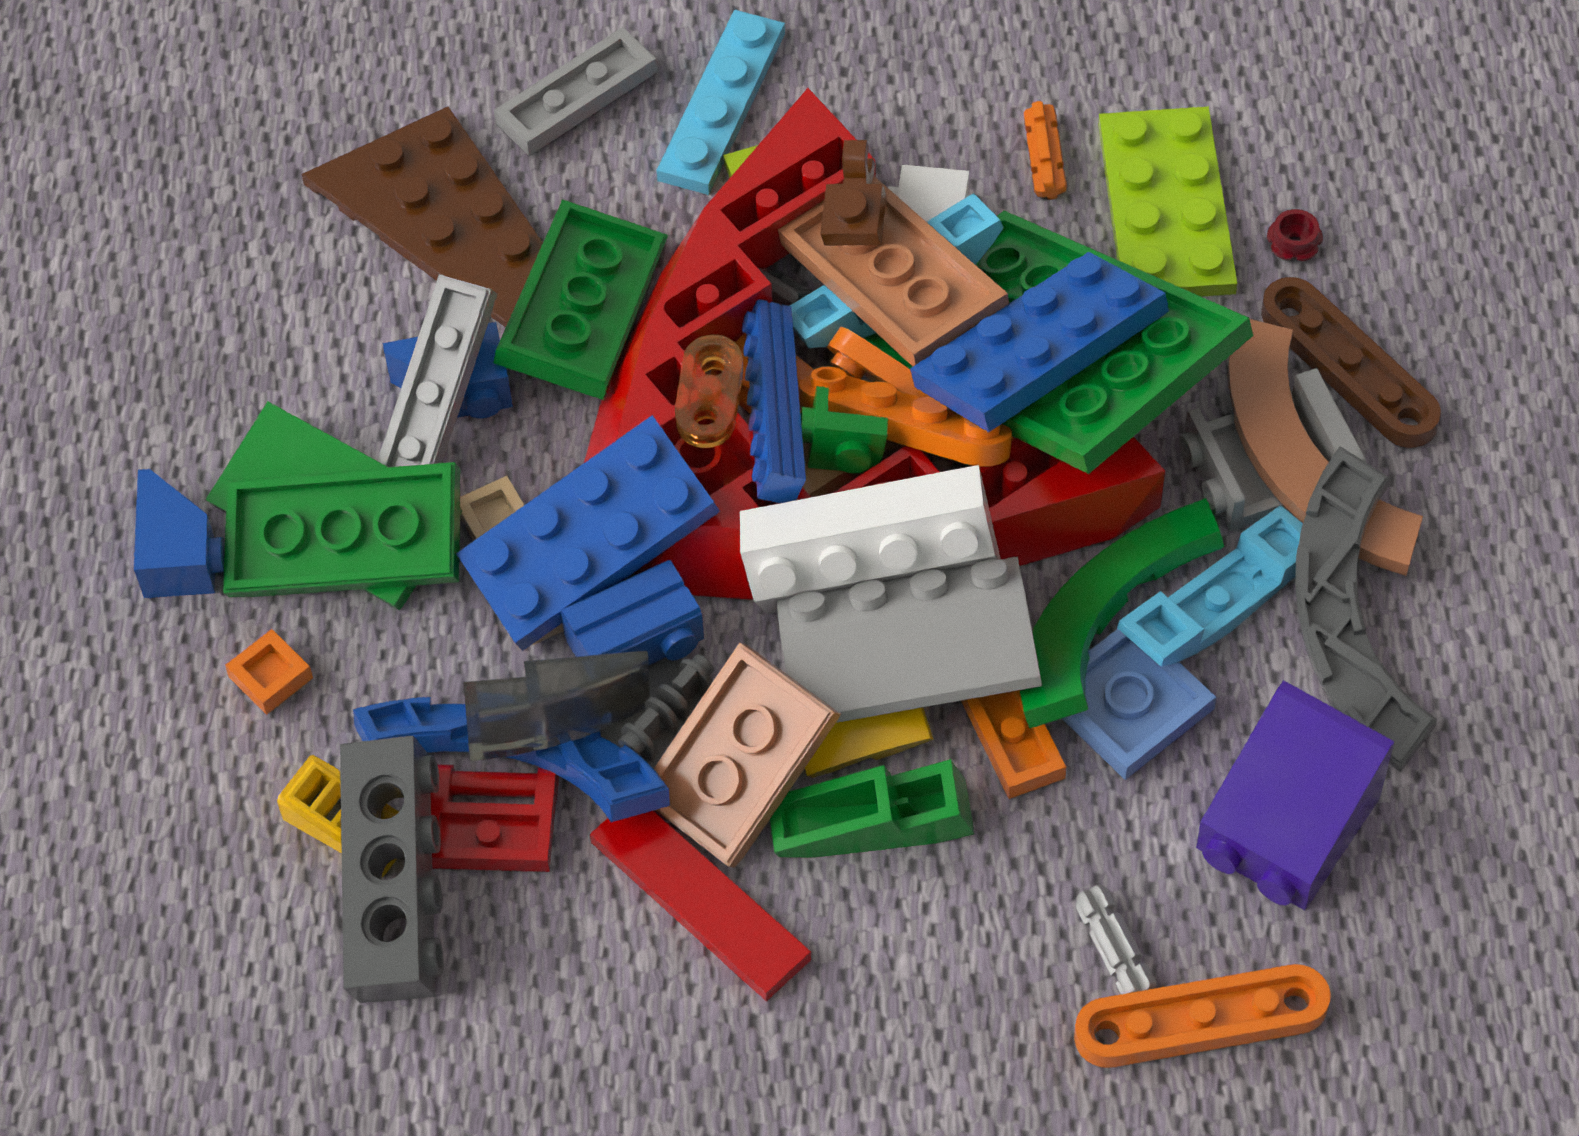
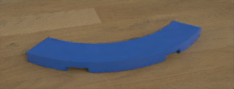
(608, 774)

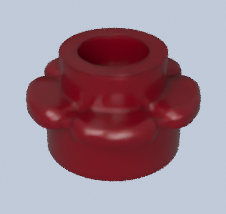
(1298, 224)

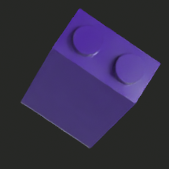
(1295, 797)

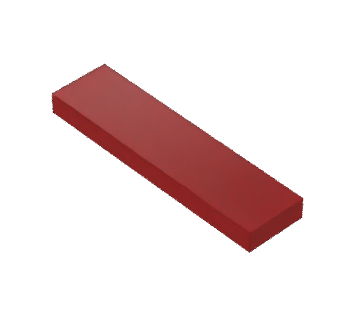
(703, 900)

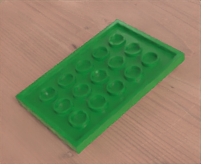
(1129, 385)

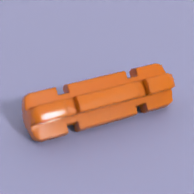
(1045, 150)

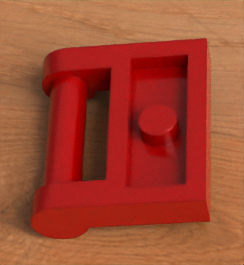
(495, 833)

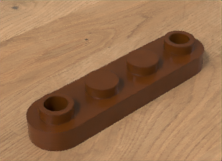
(1352, 363)

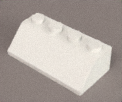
(866, 535)

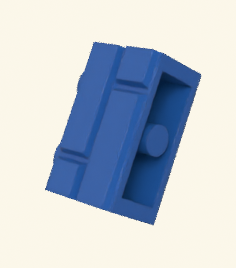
(638, 614)

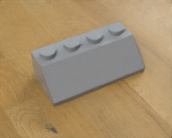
(912, 639)

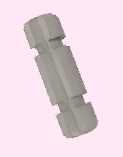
(1114, 940)

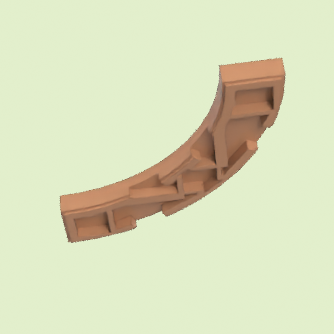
(1287, 455)

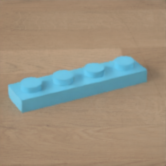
(721, 102)

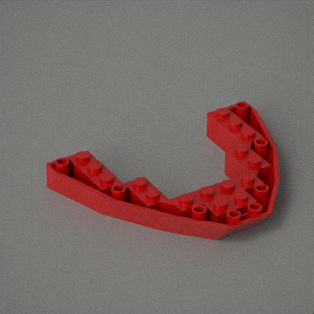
(707, 288)

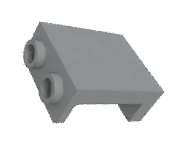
(1228, 474)

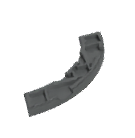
(1331, 609)

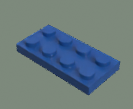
(1039, 341)
(587, 532)

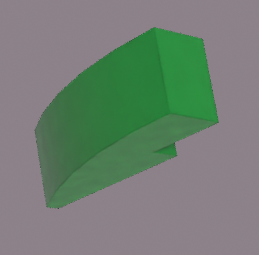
(873, 812)

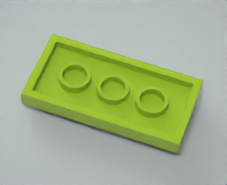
(1168, 197)

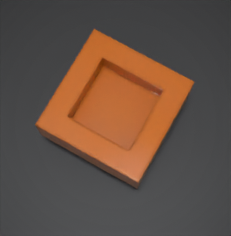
(269, 671)

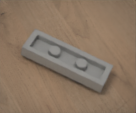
(575, 91)

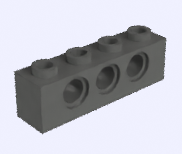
(370, 778)

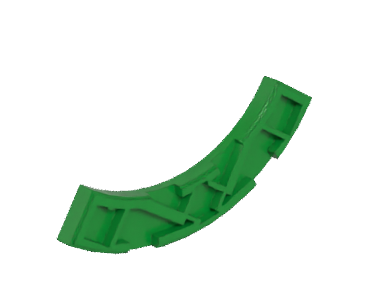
(1098, 593)

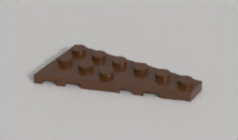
(436, 206)

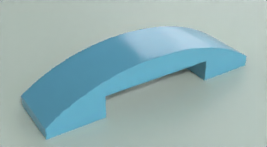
(966, 225)
(1221, 595)

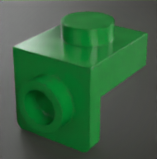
(841, 439)

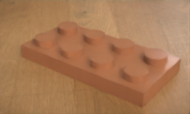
(909, 288)

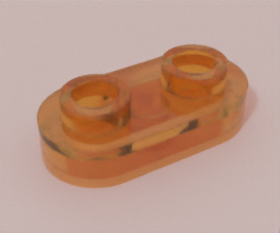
(708, 395)

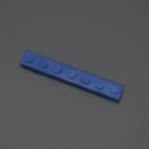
(774, 402)

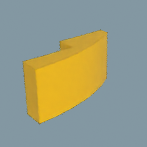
(869, 738)

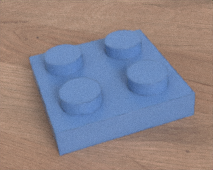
(1136, 704)

